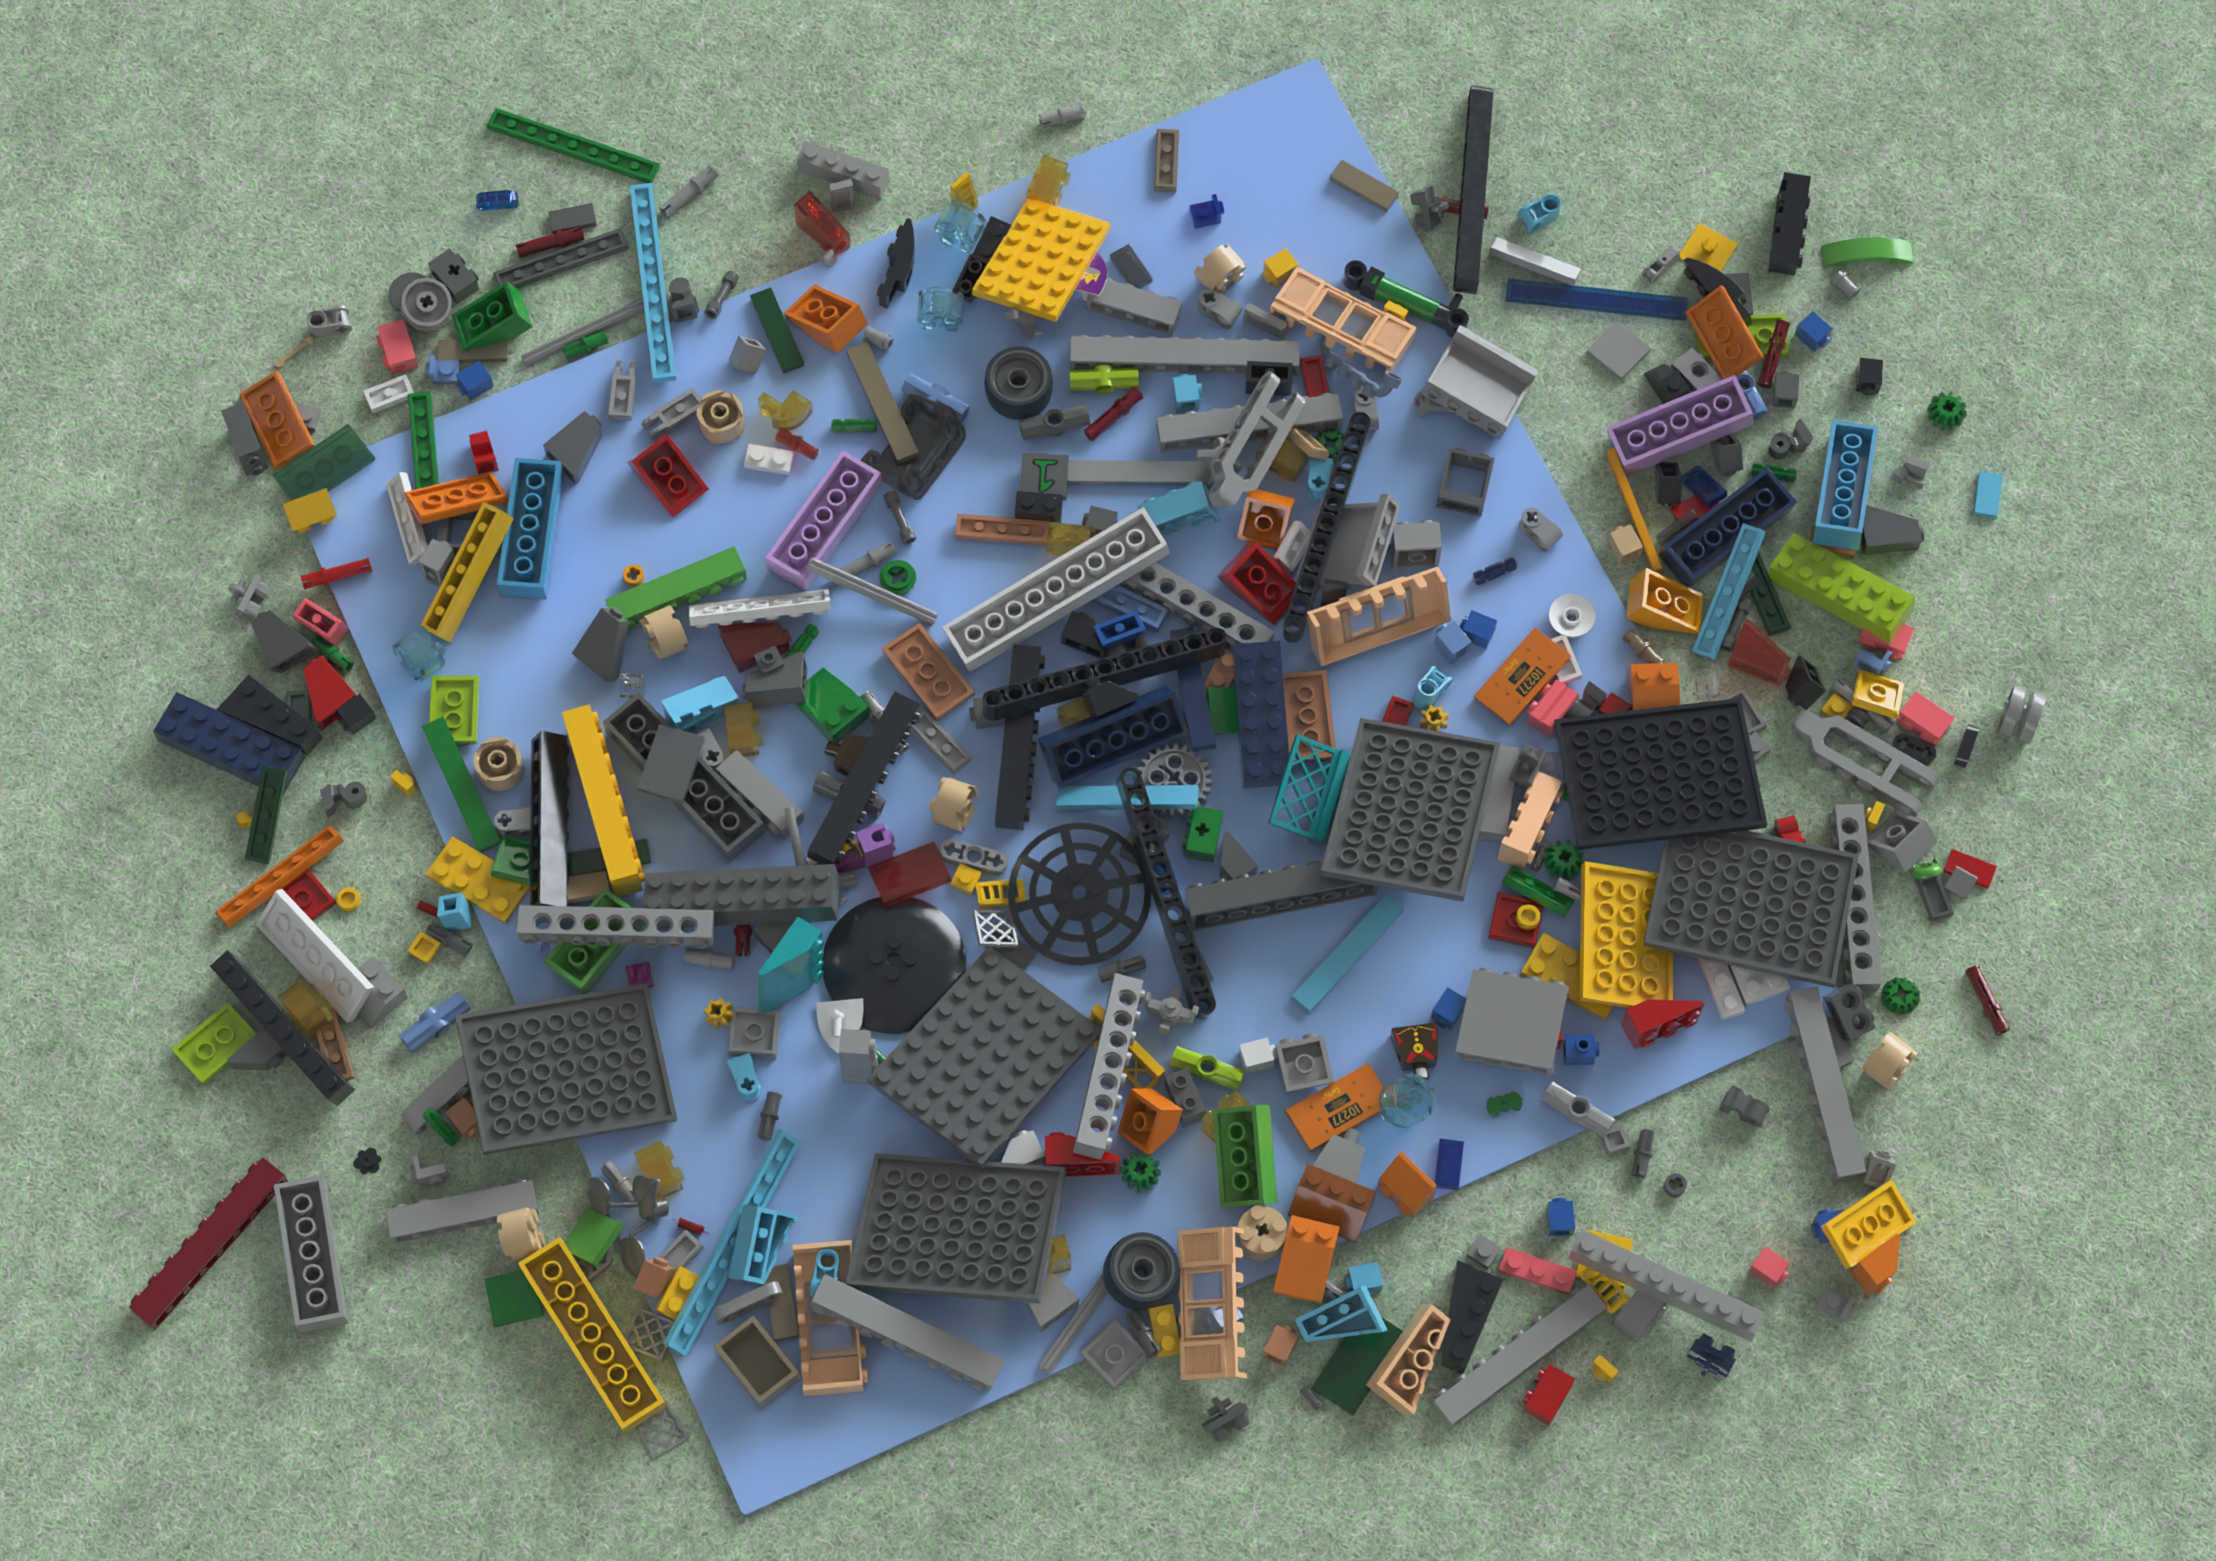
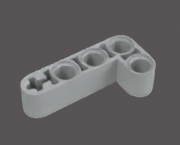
(439, 1096)

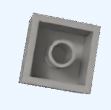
(1415, 544)

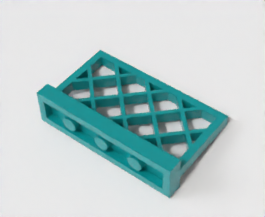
(1329, 790)

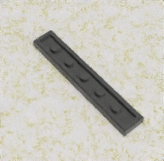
(563, 259)

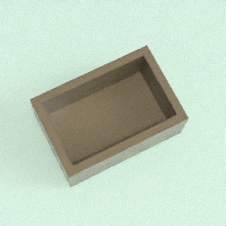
(757, 1362)

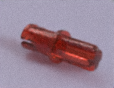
(796, 443)

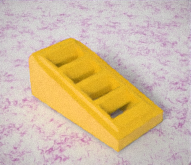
(964, 191)
(990, 886)
(1617, 1289)

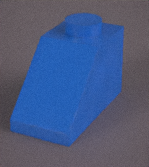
(1120, 630)

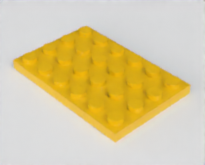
(1041, 259)
(1612, 936)

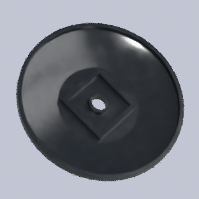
(898, 994)

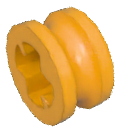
(627, 575)

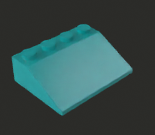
(791, 966)

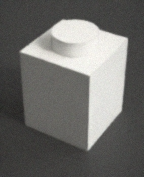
(1257, 1055)

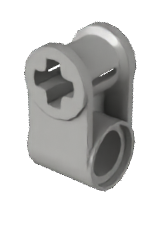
(1220, 308)
(330, 321)
(1368, 407)
(1540, 530)
(711, 750)
(518, 822)

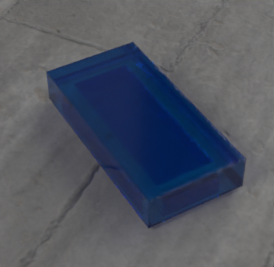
(1704, 486)
(1449, 1164)

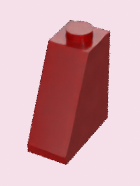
(326, 691)

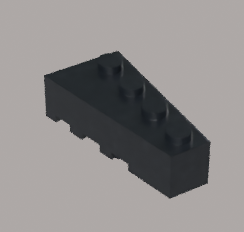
(1789, 224)
(267, 712)
(1469, 1308)

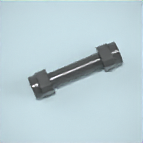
(714, 307)
(906, 533)
(1742, 609)

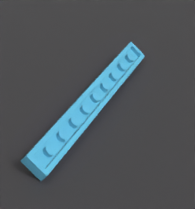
(653, 283)
(718, 1265)

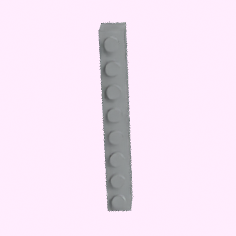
(1202, 428)
(1825, 1084)
(1666, 1285)
(906, 1333)
(1519, 1356)

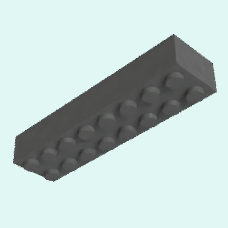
(709, 800)
(749, 893)
(1267, 895)

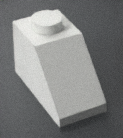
(1024, 1149)

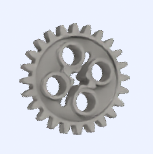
(1190, 769)

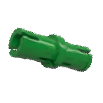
(333, 656)

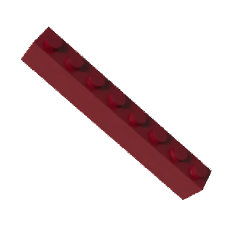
(207, 1244)

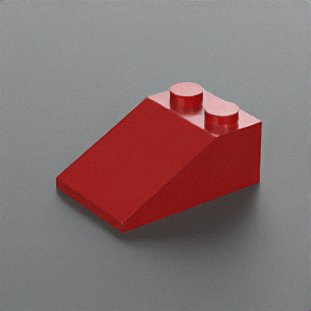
(668, 475)
(1259, 582)
(1059, 1153)

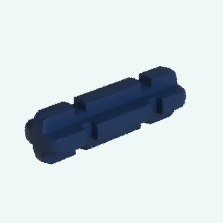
(1495, 570)

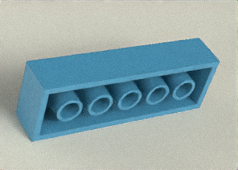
(1845, 485)
(531, 536)

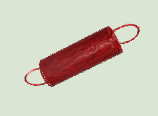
(428, 908)
(690, 1226)

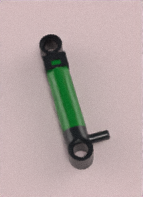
(1375, 285)

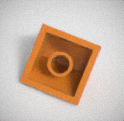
(1265, 518)
(1148, 1119)
(1406, 1186)
(1878, 1267)

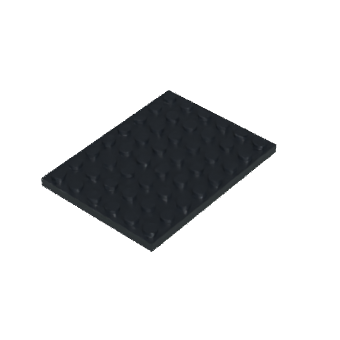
(1659, 774)

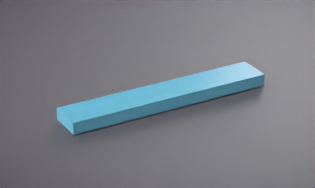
(1728, 592)
(1109, 799)
(1347, 953)

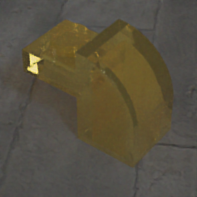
(789, 414)

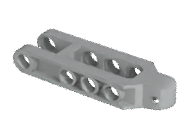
(1229, 485)
(1814, 729)

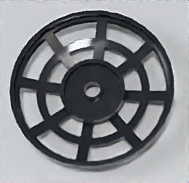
(1079, 909)

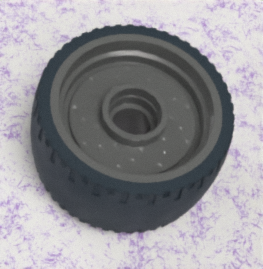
(1016, 367)
(1153, 1257)

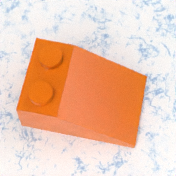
(827, 317)
(1653, 685)
(1306, 1259)

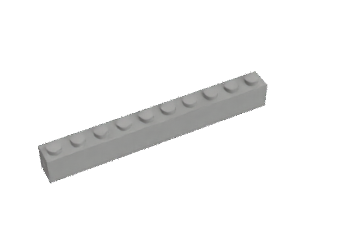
(1180, 355)

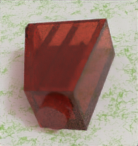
(820, 224)
(747, 639)
(1759, 656)

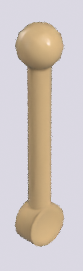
(308, 341)

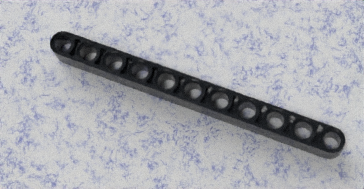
(1473, 190)
(1326, 536)
(1164, 657)
(1168, 881)

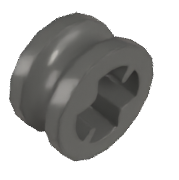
(1857, 717)
(1678, 1192)

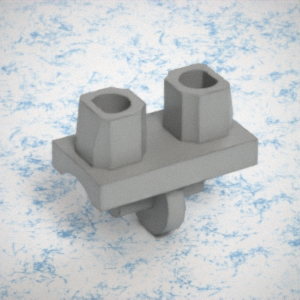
(255, 588)

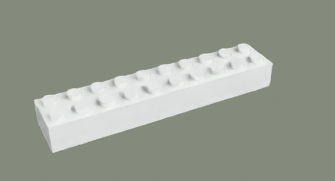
(1056, 589)

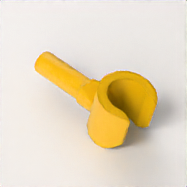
(244, 819)

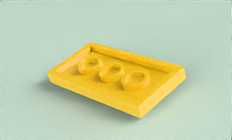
(469, 872)
(1560, 962)
(1868, 1224)

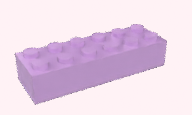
(1680, 425)
(824, 519)

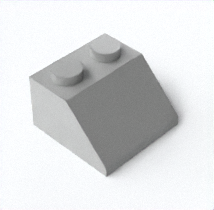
(1902, 840)
(384, 996)

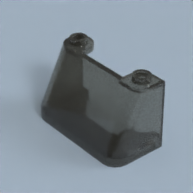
(937, 437)

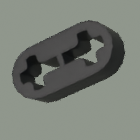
(1915, 744)
(1966, 746)

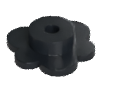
(371, 1166)

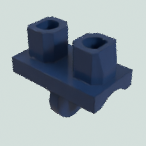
(1711, 1358)

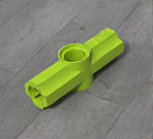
(1104, 379)
(1222, 1074)

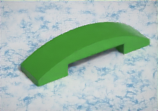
(1867, 250)

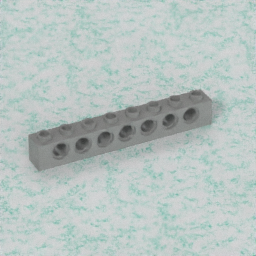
(1200, 602)
(629, 918)
(1866, 979)
(1088, 1141)

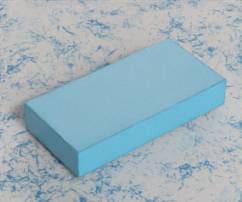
(1987, 495)

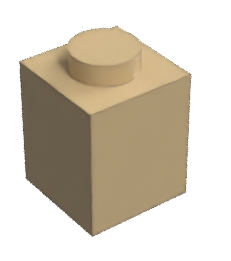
(1625, 543)

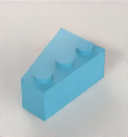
(1181, 508)
(699, 705)
(758, 1242)
(1343, 1317)

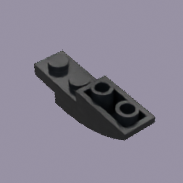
(976, 262)
(901, 264)
(1710, 278)

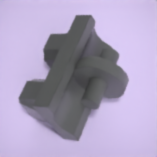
(1431, 207)
(1527, 766)
(1216, 1425)

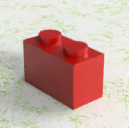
(1548, 1395)

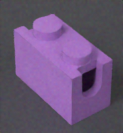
(876, 844)

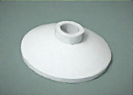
(1574, 606)

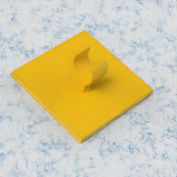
(1708, 247)

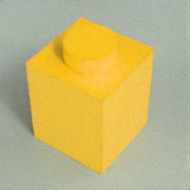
(1279, 268)

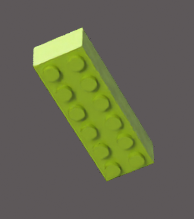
(1841, 588)

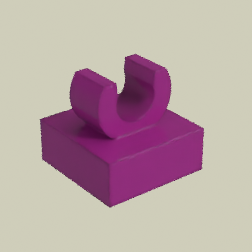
(639, 974)

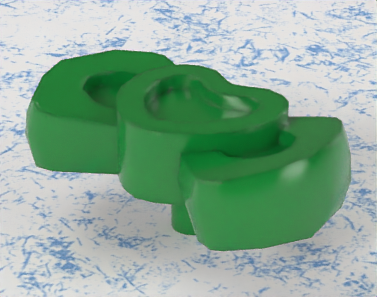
(1504, 1103)

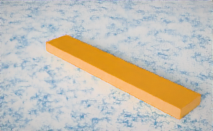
(1634, 511)

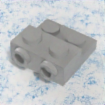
(1304, 1063)

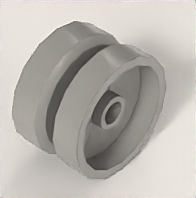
(427, 292)
(2021, 714)

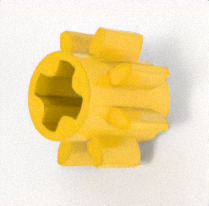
(1432, 713)
(712, 1010)

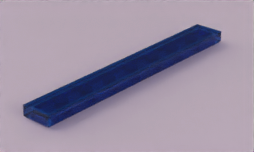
(1596, 299)

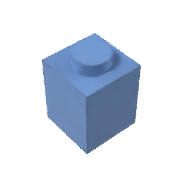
(1452, 641)

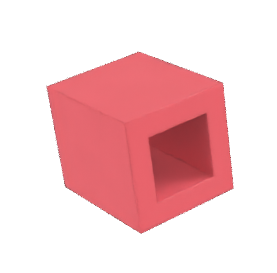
(1770, 1267)

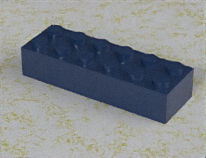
(1713, 536)
(1260, 713)
(1113, 736)
(225, 741)

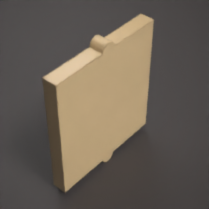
(587, 886)

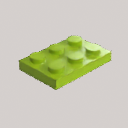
(459, 704)
(213, 1042)

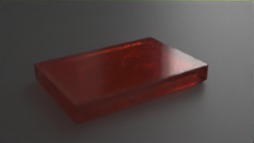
(909, 874)

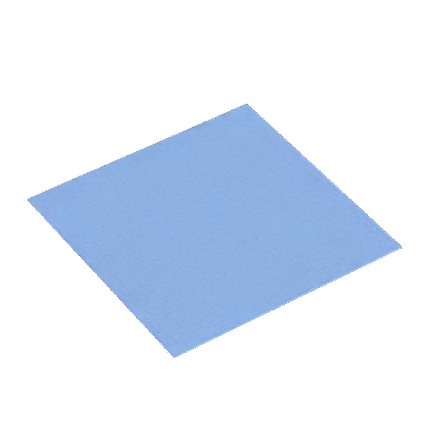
(1271, 166)

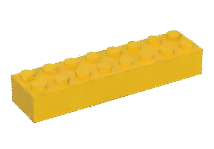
(604, 800)
(592, 1335)

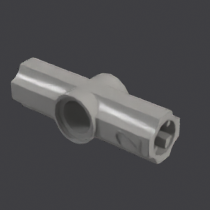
(1591, 1118)

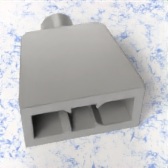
(1342, 1156)
(1055, 1303)

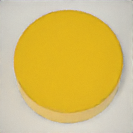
(348, 899)
(1528, 917)

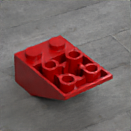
(1659, 1018)

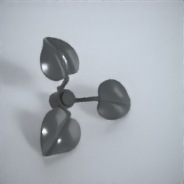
(650, 1208)

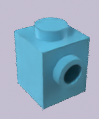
(1186, 392)
(454, 912)
(1364, 1275)

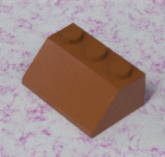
(1332, 1201)

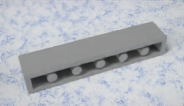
(459, 1211)

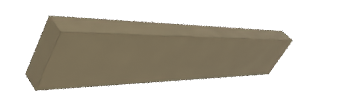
(882, 402)

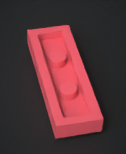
(1537, 1271)

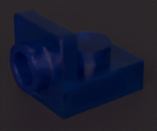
(1207, 212)

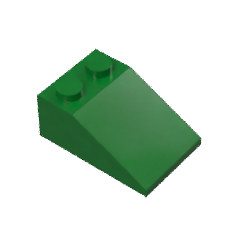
(492, 318)
(832, 706)

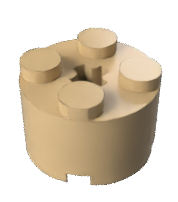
(1220, 269)
(720, 417)
(665, 633)
(501, 776)
(953, 803)
(1889, 1061)
(1260, 1219)
(520, 1233)

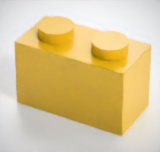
(310, 510)

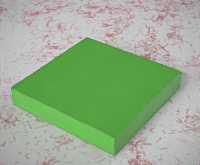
(592, 1237)

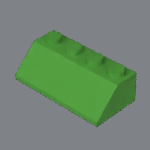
(585, 964)
(1245, 1156)

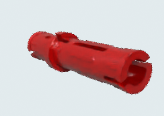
(336, 573)

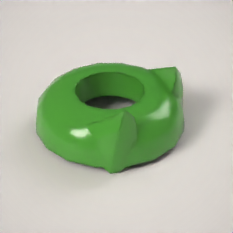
(1926, 870)

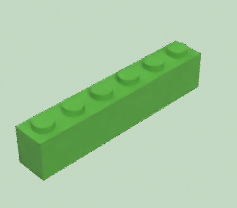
(681, 586)

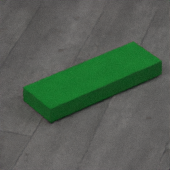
(1538, 891)

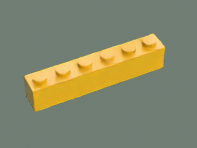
(466, 572)

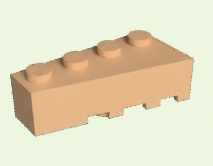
(1529, 821)
(1410, 1359)

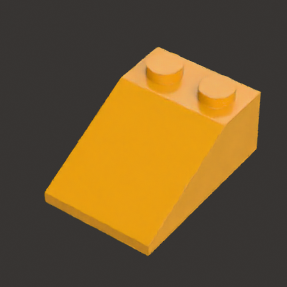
(1663, 603)

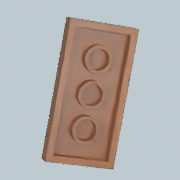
(928, 671)
(1309, 711)

